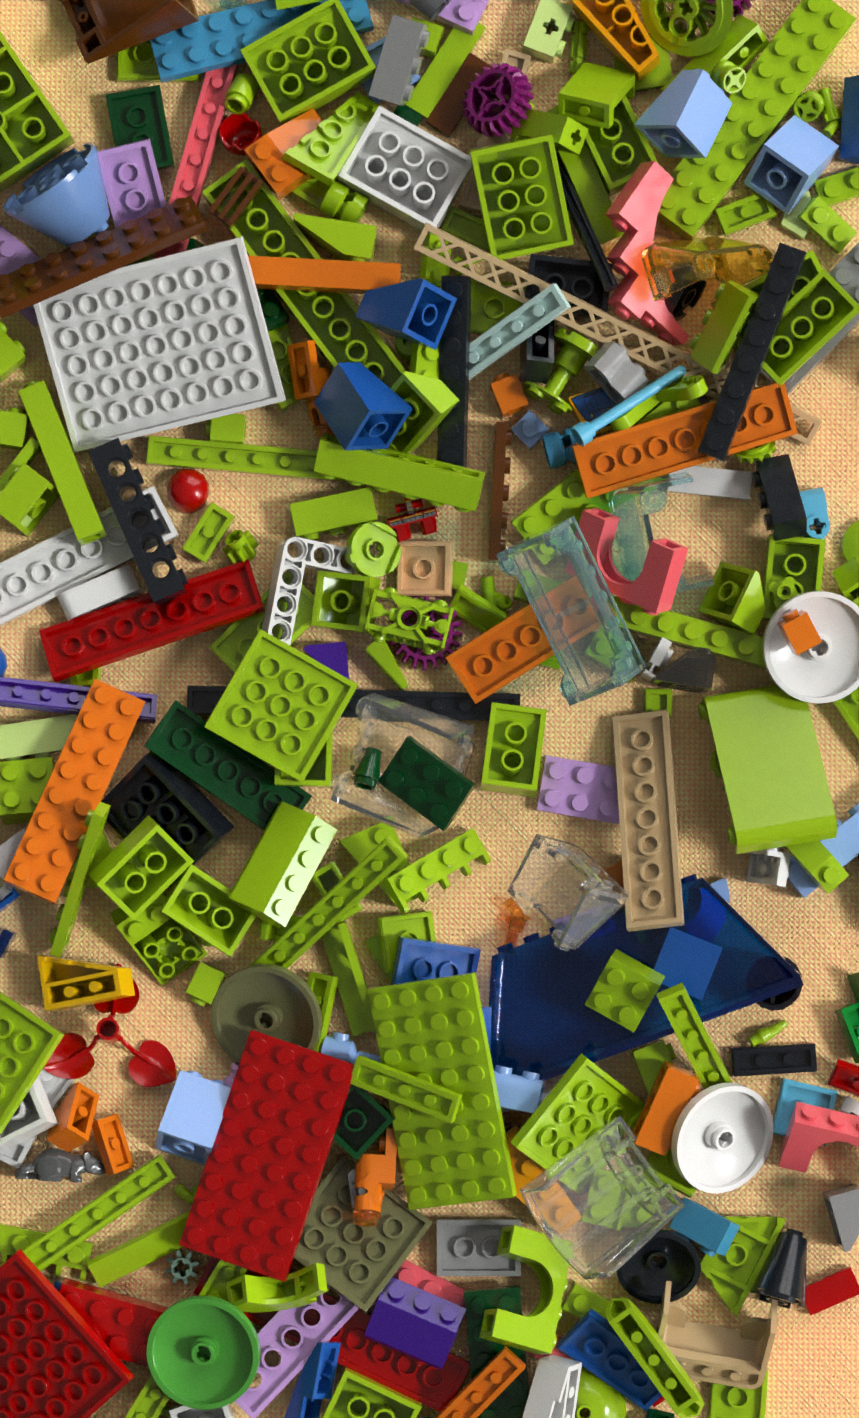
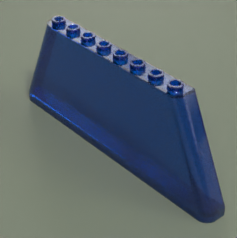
(543, 990)

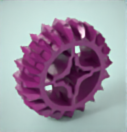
(504, 84)
(417, 655)

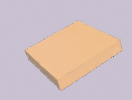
(425, 569)

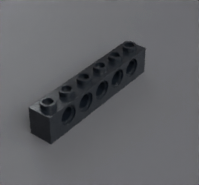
(104, 459)

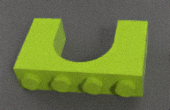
(537, 1329)

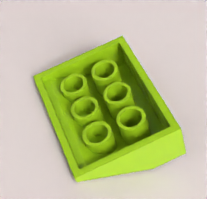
(309, 61)
(521, 197)

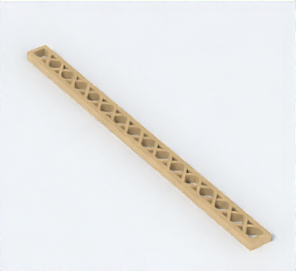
(580, 304)

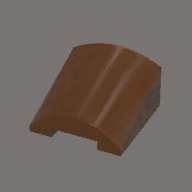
(116, 25)

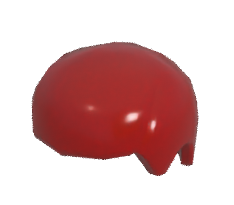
(238, 133)
(188, 490)

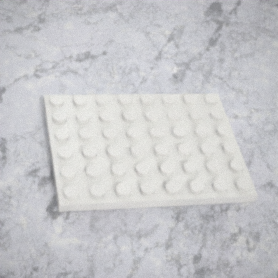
(160, 345)

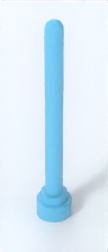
(584, 432)

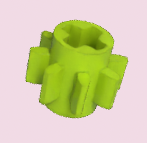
(240, 546)

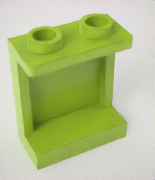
(595, 93)

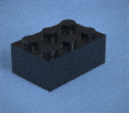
(571, 276)

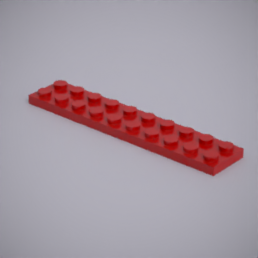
(378, 1362)

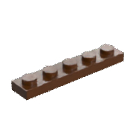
(499, 491)

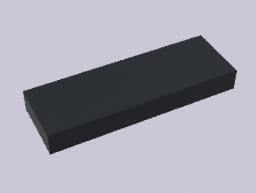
(773, 1059)

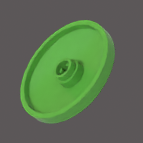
(203, 1352)

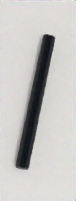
(586, 232)

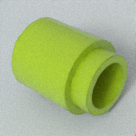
(241, 93)

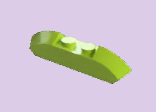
(654, 1357)

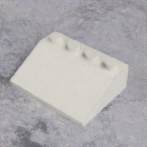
(405, 170)

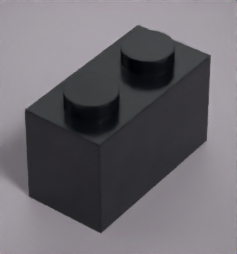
(538, 355)

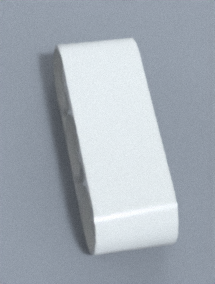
(99, 592)

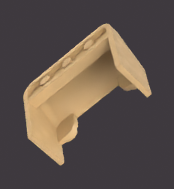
(718, 1352)

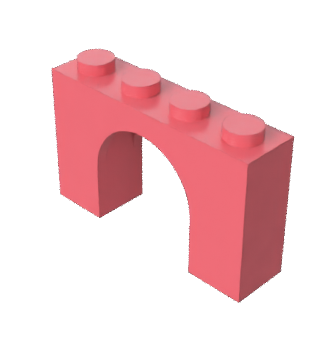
(661, 572)
(811, 1128)

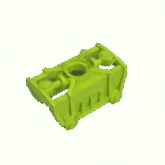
(405, 634)

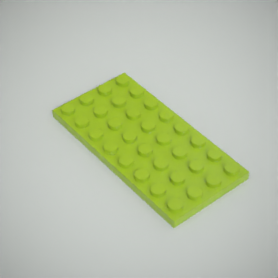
(441, 1037)

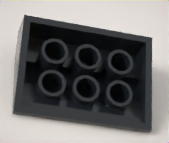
(171, 802)

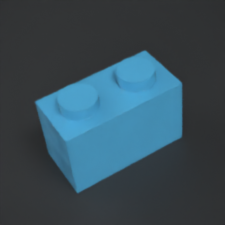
(704, 1227)

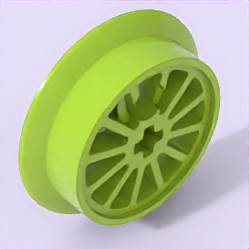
(684, 42)

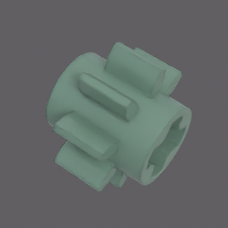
(178, 1274)

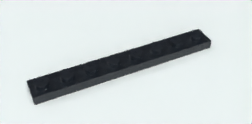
(752, 352)
(455, 372)

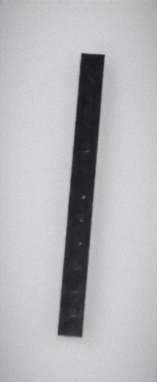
(448, 704)

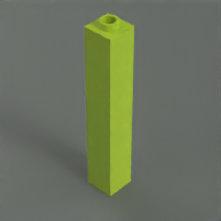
(62, 462)

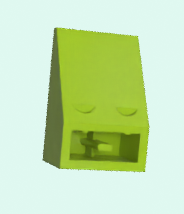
(160, 941)

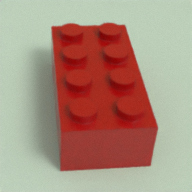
(115, 1318)

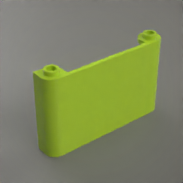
(769, 769)

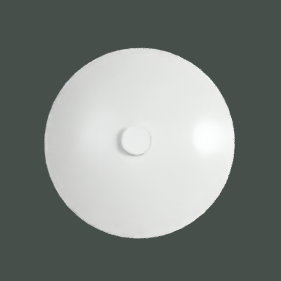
(827, 669)
(722, 1137)

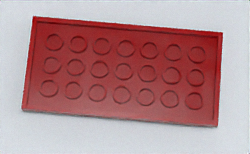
(268, 1155)

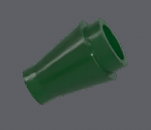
(368, 771)

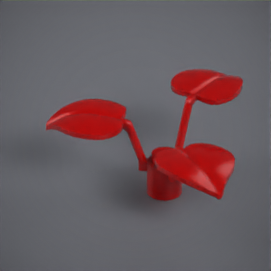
(148, 1068)

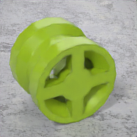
(736, 76)
(805, 110)

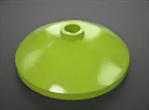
(599, 1398)

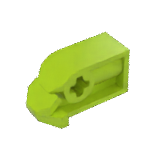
(566, 132)

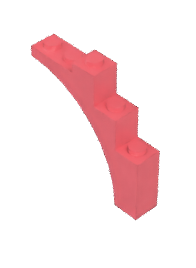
(636, 216)

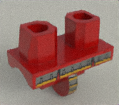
(425, 517)

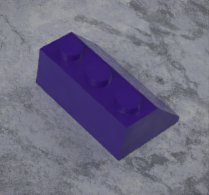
(415, 1323)

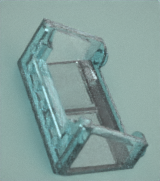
(574, 610)

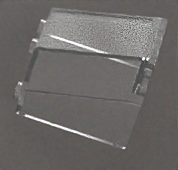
(385, 728)

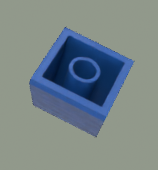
(408, 311)
(361, 408)

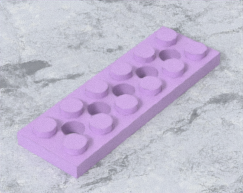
(292, 1357)

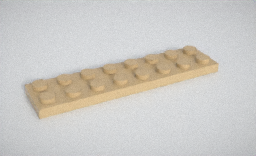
(648, 821)

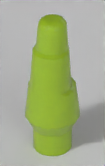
(766, 1033)

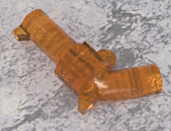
(515, 922)

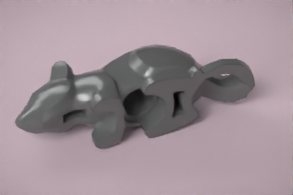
(56, 1163)

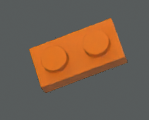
(112, 1144)

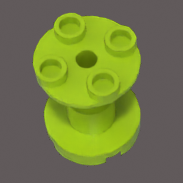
(569, 362)

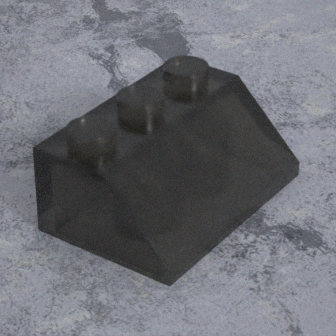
(689, 672)

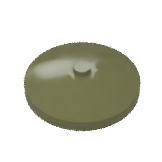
(265, 1001)

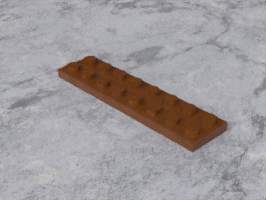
(99, 255)

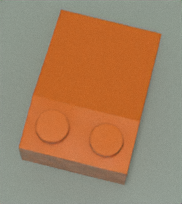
(268, 152)

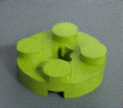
(358, 549)

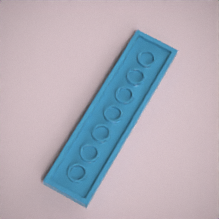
(219, 36)

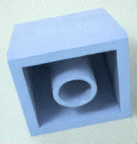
(686, 116)
(790, 163)
(192, 1117)

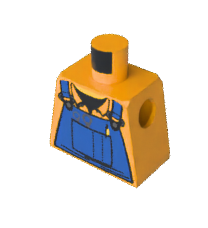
(590, 406)

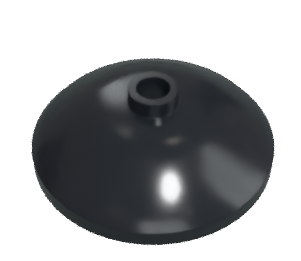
(646, 1275)

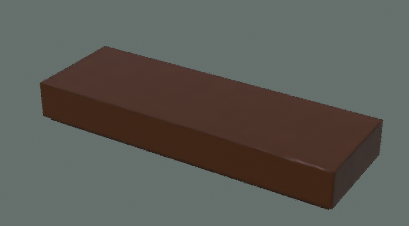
(449, 108)

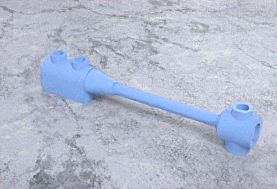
(514, 1091)

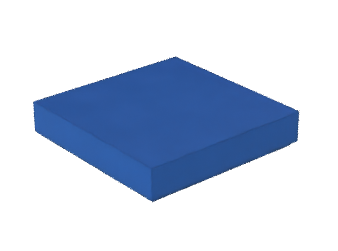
(687, 961)

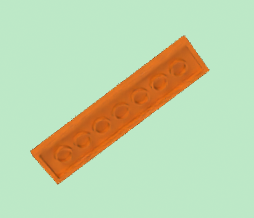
(674, 440)
(72, 790)

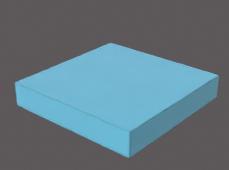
(795, 1091)

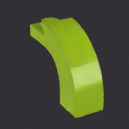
(269, 1294)

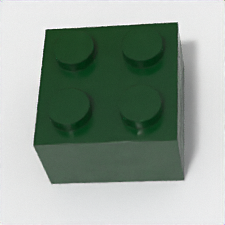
(361, 1122)

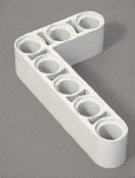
(296, 567)

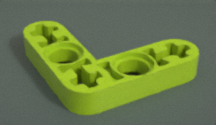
(680, 390)

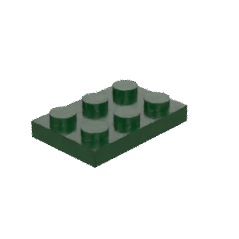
(141, 116)
(426, 783)

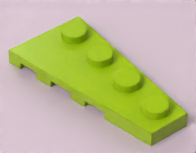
(332, 142)

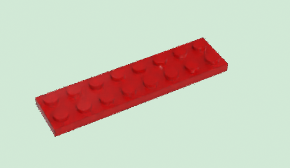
(142, 626)

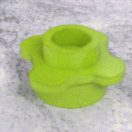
(776, 590)

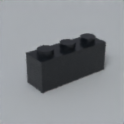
(780, 497)

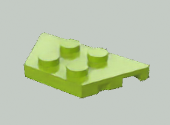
(739, 1268)

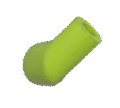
(494, 597)

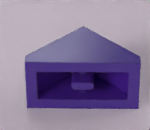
(331, 655)

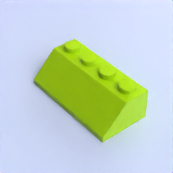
(808, 325)
(282, 864)

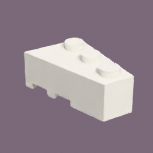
(554, 1388)

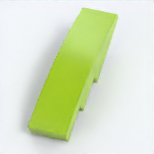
(590, 192)

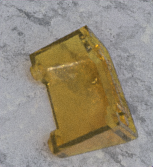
(684, 262)

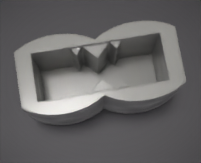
(616, 372)

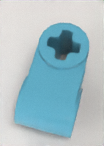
(816, 512)

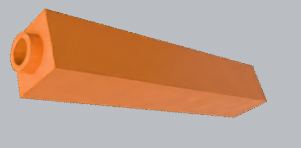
(322, 274)

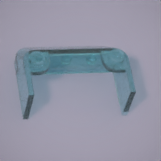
(634, 527)

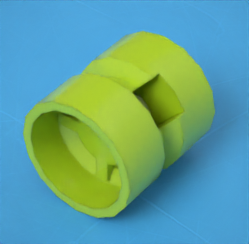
(344, 204)

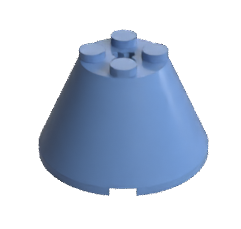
(64, 198)

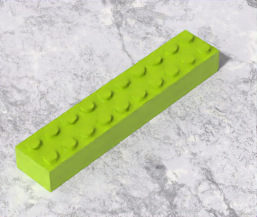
(755, 113)
(322, 315)

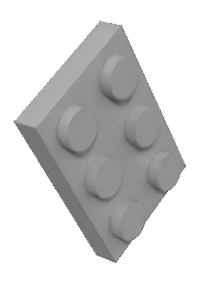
(471, 1248)

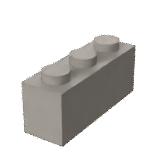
(399, 60)

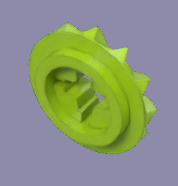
(756, 453)

